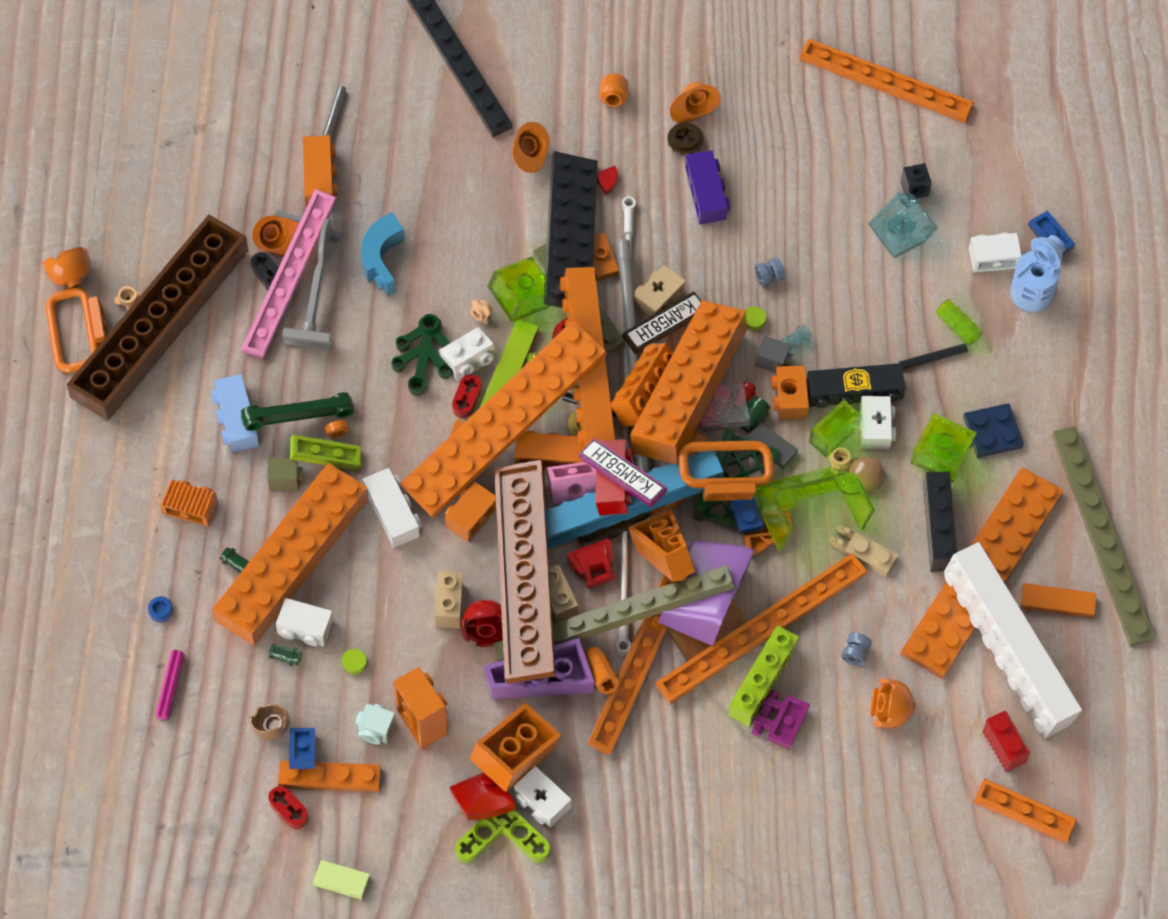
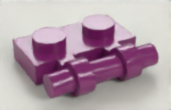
(787, 722)

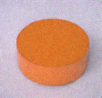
(337, 429)

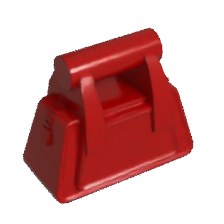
(591, 560)

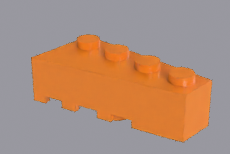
(662, 545)

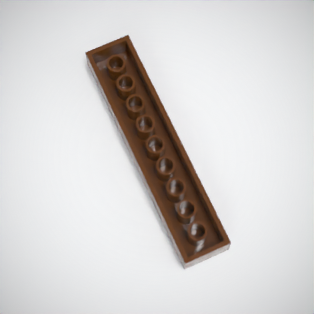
(157, 317)

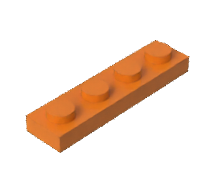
(331, 776)

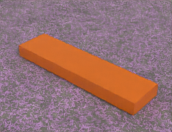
(1025, 810)

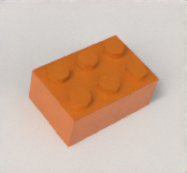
(421, 707)
(515, 747)

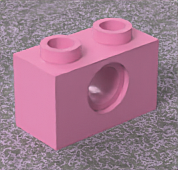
(564, 476)

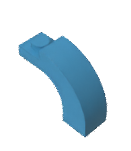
(376, 242)

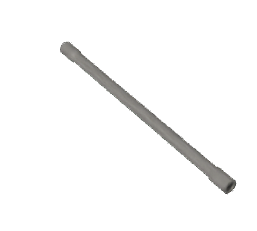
(624, 261)

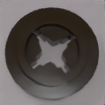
(678, 133)

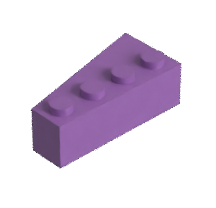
(571, 677)

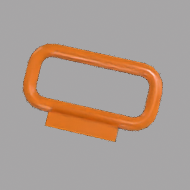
(94, 320)
(726, 488)

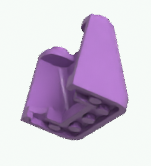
(705, 617)

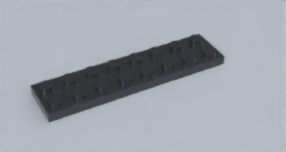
(569, 220)

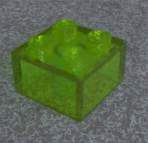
(519, 288)
(943, 446)

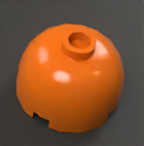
(69, 267)
(891, 704)

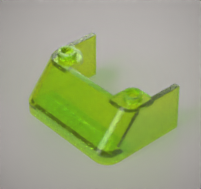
(782, 496)

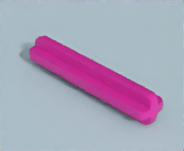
(170, 685)

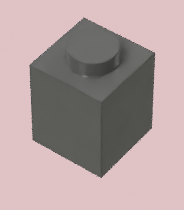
(773, 354)

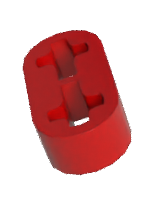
(471, 398)
(284, 811)

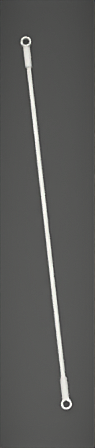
(624, 630)

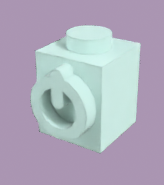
(375, 723)

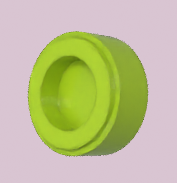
(755, 318)
(354, 661)

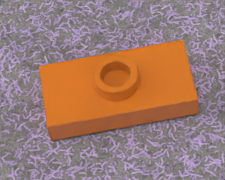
(603, 259)

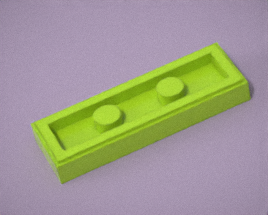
(324, 451)

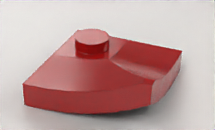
(481, 798)

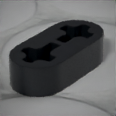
(261, 273)

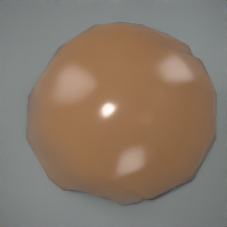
(869, 472)
(270, 721)

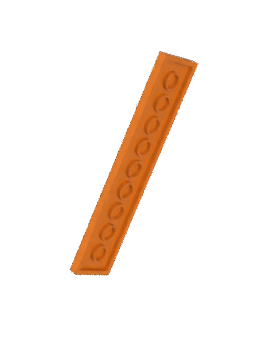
(503, 419)
(1004, 539)

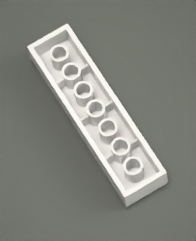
(1011, 640)

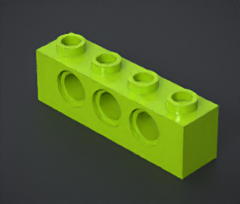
(763, 676)

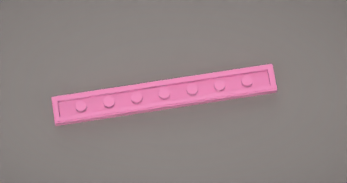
(288, 275)

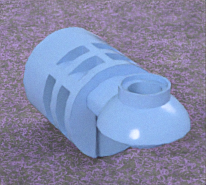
(1037, 274)

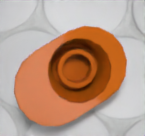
(694, 102)
(530, 147)
(274, 234)

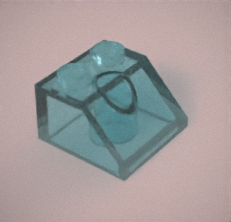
(902, 224)

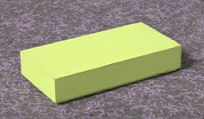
(341, 879)

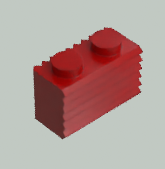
(1006, 741)

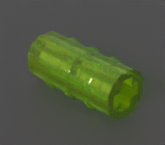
(959, 322)

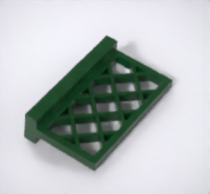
(702, 507)

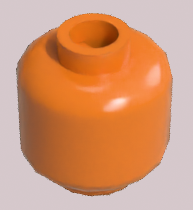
(614, 90)

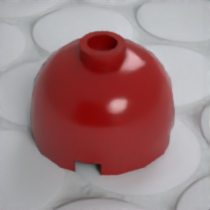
(483, 623)

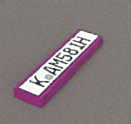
(623, 472)

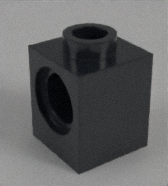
(916, 180)

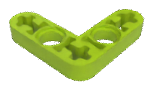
(498, 828)

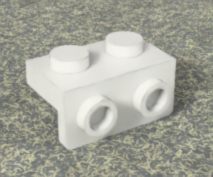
(468, 353)

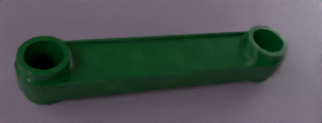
(255, 417)

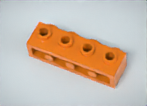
(640, 383)

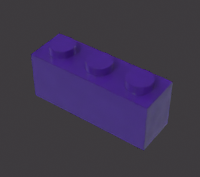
(706, 187)

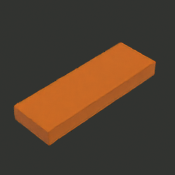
(1058, 600)

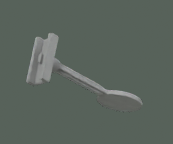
(308, 336)

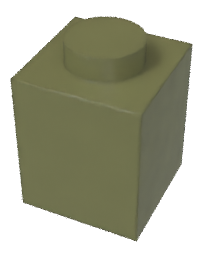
(284, 474)

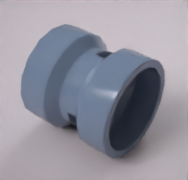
(769, 271)
(856, 649)

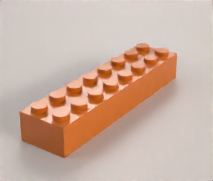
(689, 382)
(290, 554)

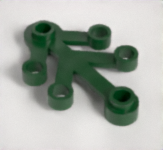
(424, 351)

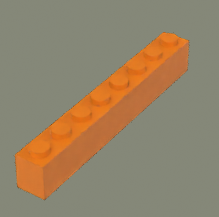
(592, 390)

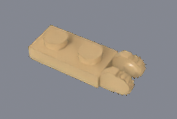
(866, 551)

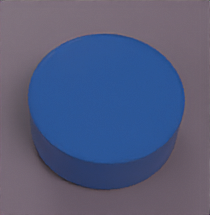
(160, 609)

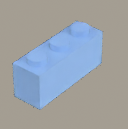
(232, 398)

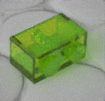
(835, 428)

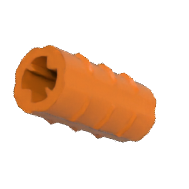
(601, 670)

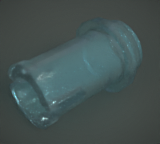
(797, 337)

